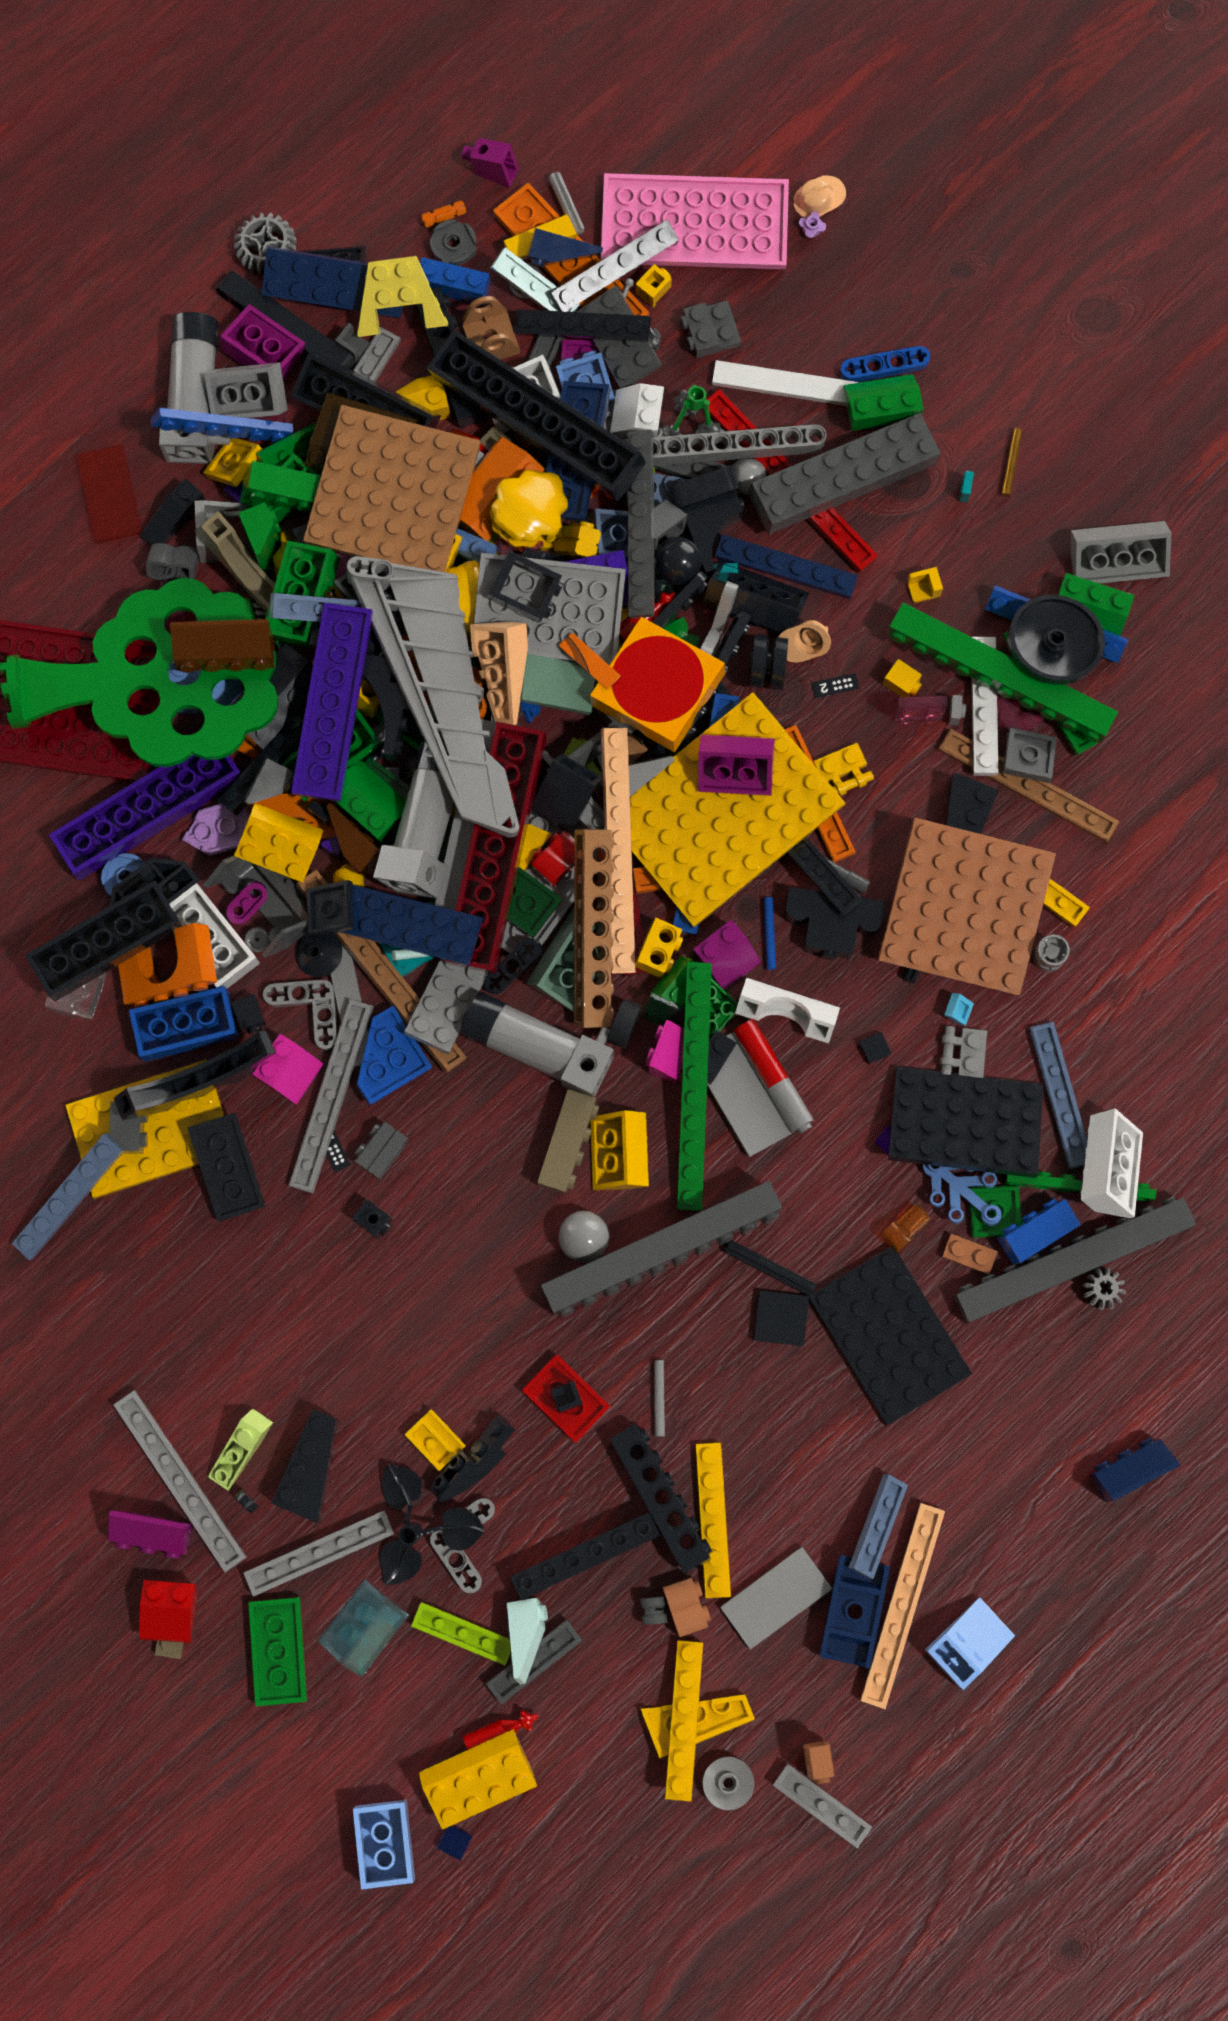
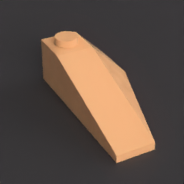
(502, 657)

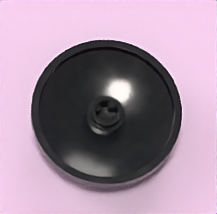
(1056, 639)

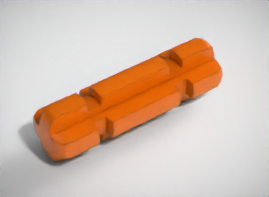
(443, 213)

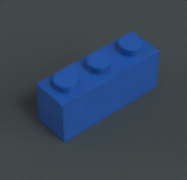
(456, 281)
(1038, 1230)

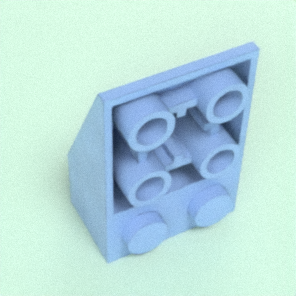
(970, 1643)

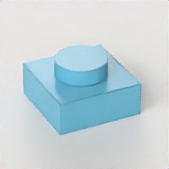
(959, 1009)

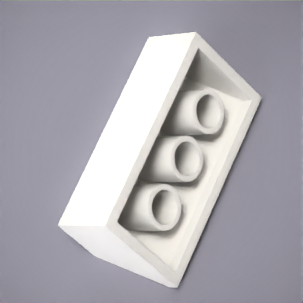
(1112, 1164)

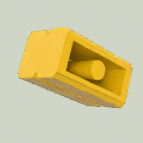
(577, 540)

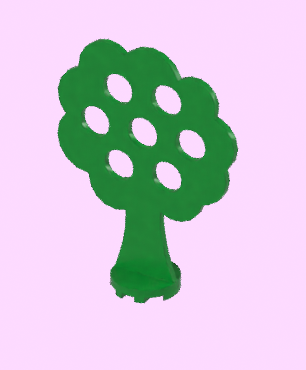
(44, 688)

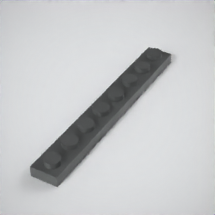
(641, 530)

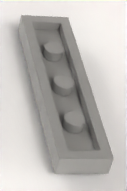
(822, 1805)

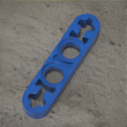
(883, 360)

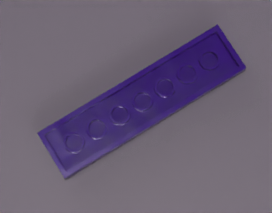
(332, 702)

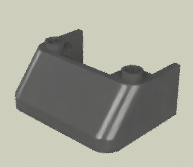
(284, 903)

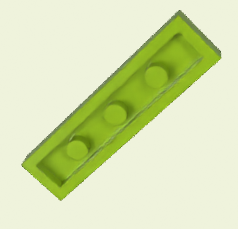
(462, 1633)

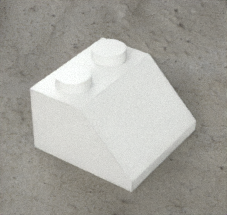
(637, 409)

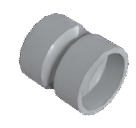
(1051, 953)

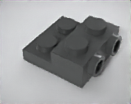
(710, 328)

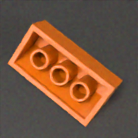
(501, 462)

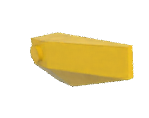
(429, 394)

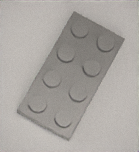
(443, 1005)

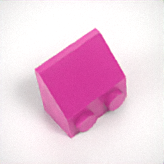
(288, 1070)

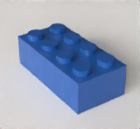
(184, 1024)

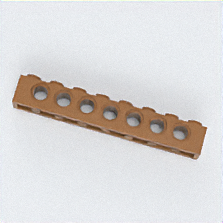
(584, 918)

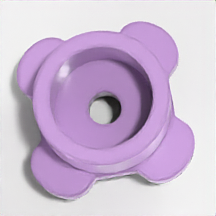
(812, 231)

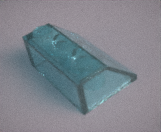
(363, 1628)

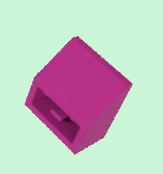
(667, 1058)

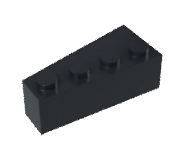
(968, 803)
(307, 1473)

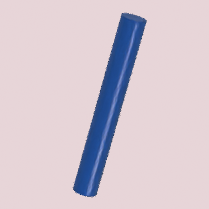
(769, 933)

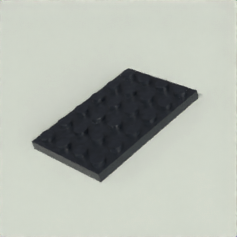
(966, 1122)
(890, 1335)

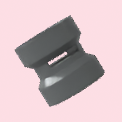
(653, 1610)

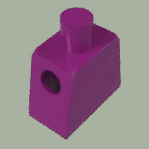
(492, 161)

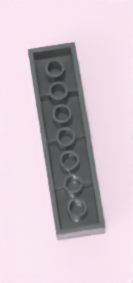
(844, 473)

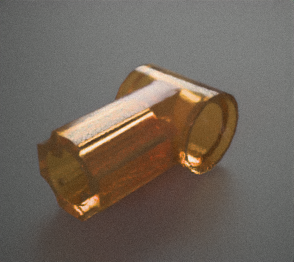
(901, 1231)

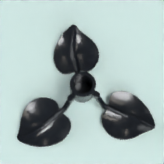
(397, 1557)

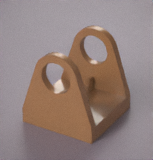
(490, 319)

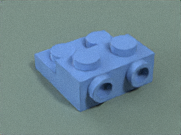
(587, 369)

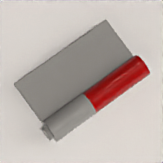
(758, 1093)

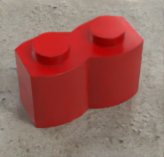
(555, 860)

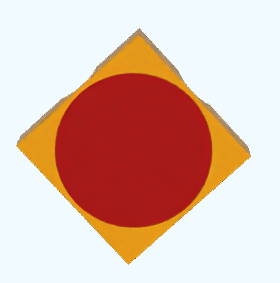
(659, 684)

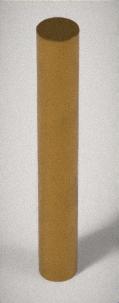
(1011, 462)

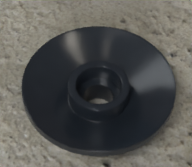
(327, 959)

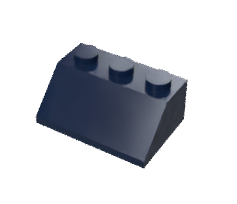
(1133, 1469)

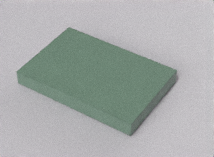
(557, 684)

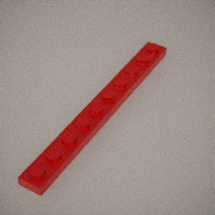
(828, 522)

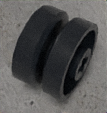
(768, 662)

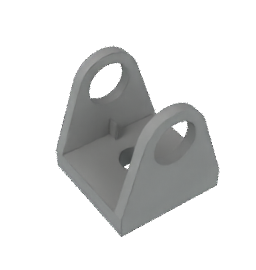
(204, 510)

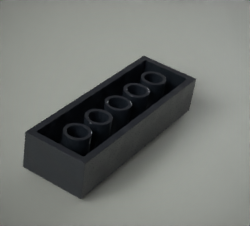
(326, 376)
(103, 941)

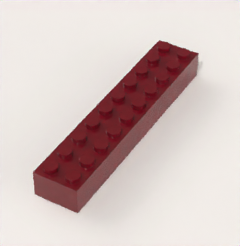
(494, 858)

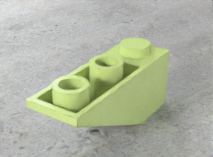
(240, 1448)

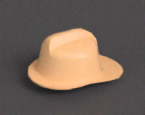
(819, 196)
(807, 641)

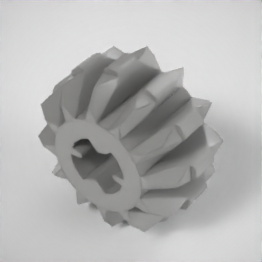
(1095, 1288)

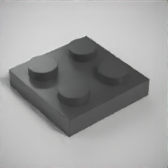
(1029, 755)

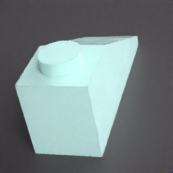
(526, 1631)

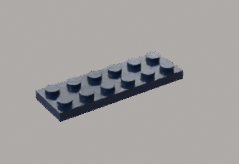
(317, 280)
(591, 401)
(414, 925)

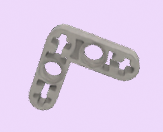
(721, 619)
(318, 1003)
(445, 1552)

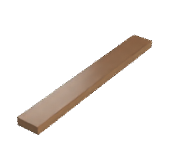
(1038, 792)

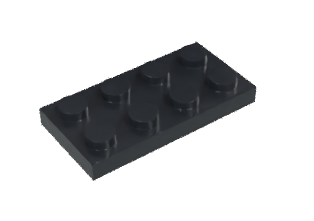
(226, 1166)

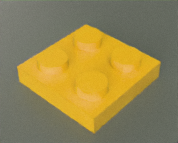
(232, 462)

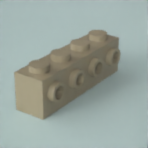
(567, 1141)

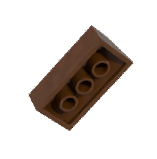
(222, 645)

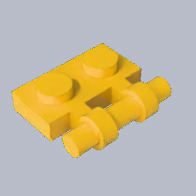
(842, 763)

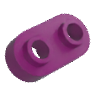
(247, 901)

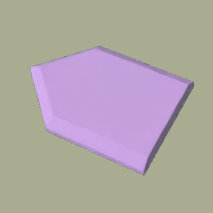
(216, 829)

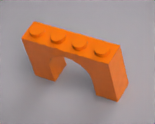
(193, 970)

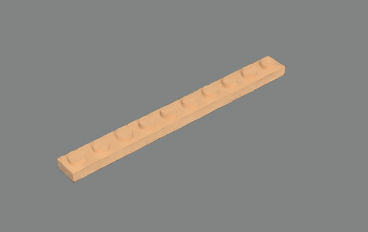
(617, 818)

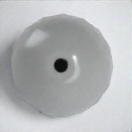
(583, 1236)

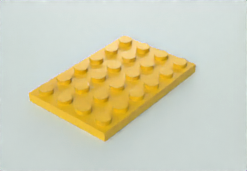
(168, 1136)

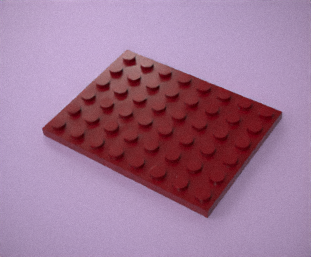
(70, 737)

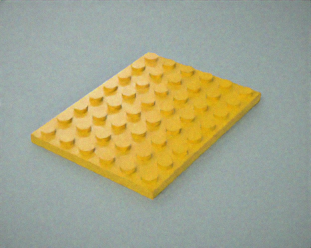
(716, 843)

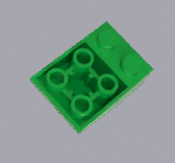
(673, 988)

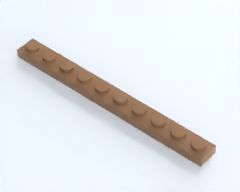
(385, 978)

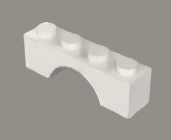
(764, 1000)

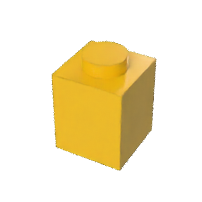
(903, 679)

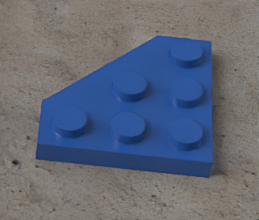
(389, 1058)

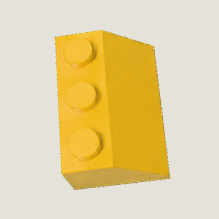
(619, 1151)

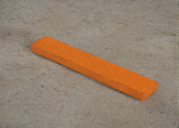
(832, 830)

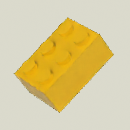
(278, 842)

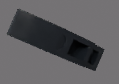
(469, 1468)

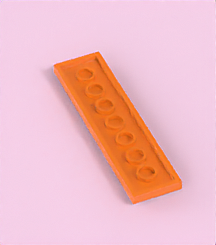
(528, 210)

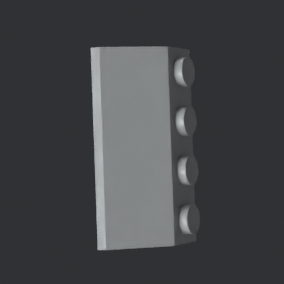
(1121, 552)

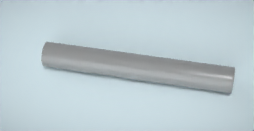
(659, 1398)

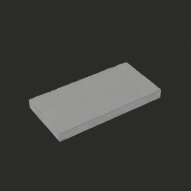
(776, 1598)

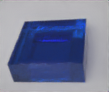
(455, 1842)

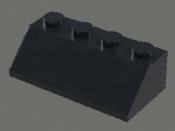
(763, 598)
(292, 686)

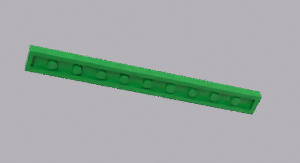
(694, 1086)

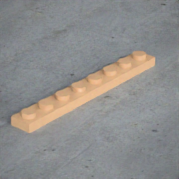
(902, 1606)

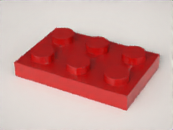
(575, 1421)

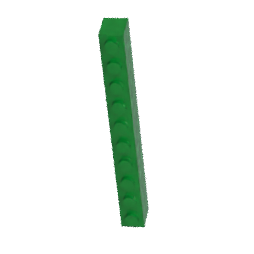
(1001, 673)

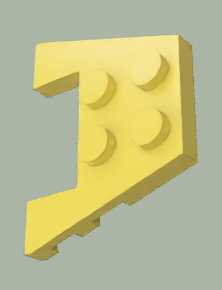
(393, 285)

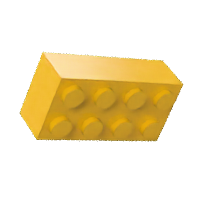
(477, 1779)

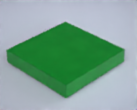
(1006, 1199)

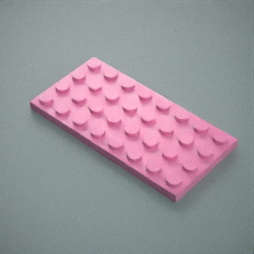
(715, 218)

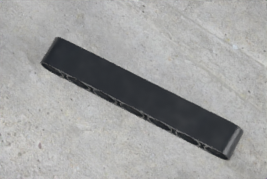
(242, 293)

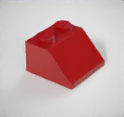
(167, 1611)

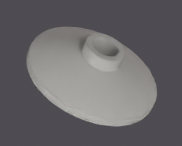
(728, 1797)

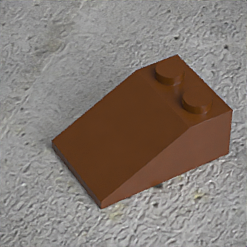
(355, 842)

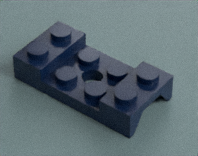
(850, 1638)

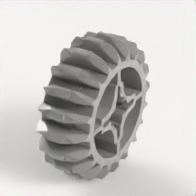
(256, 234)

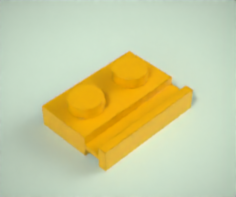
(435, 1440)

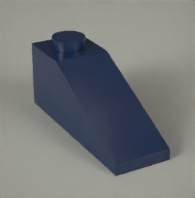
(552, 249)

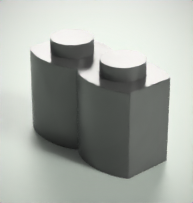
(172, 563)

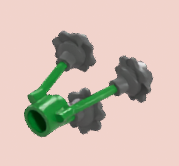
(690, 403)

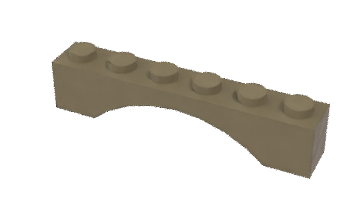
(228, 548)

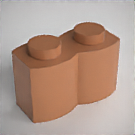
(686, 1607)
(818, 1762)

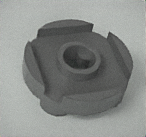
(458, 232)

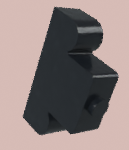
(827, 929)

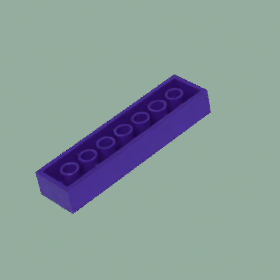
(141, 812)

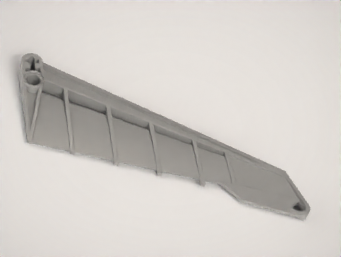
(439, 641)

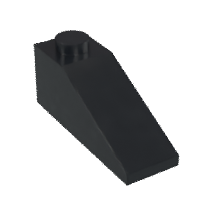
(172, 514)

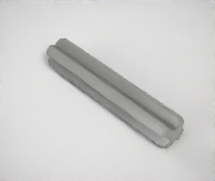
(565, 201)

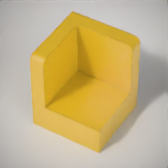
(924, 585)

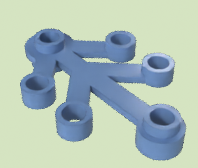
(959, 1186)

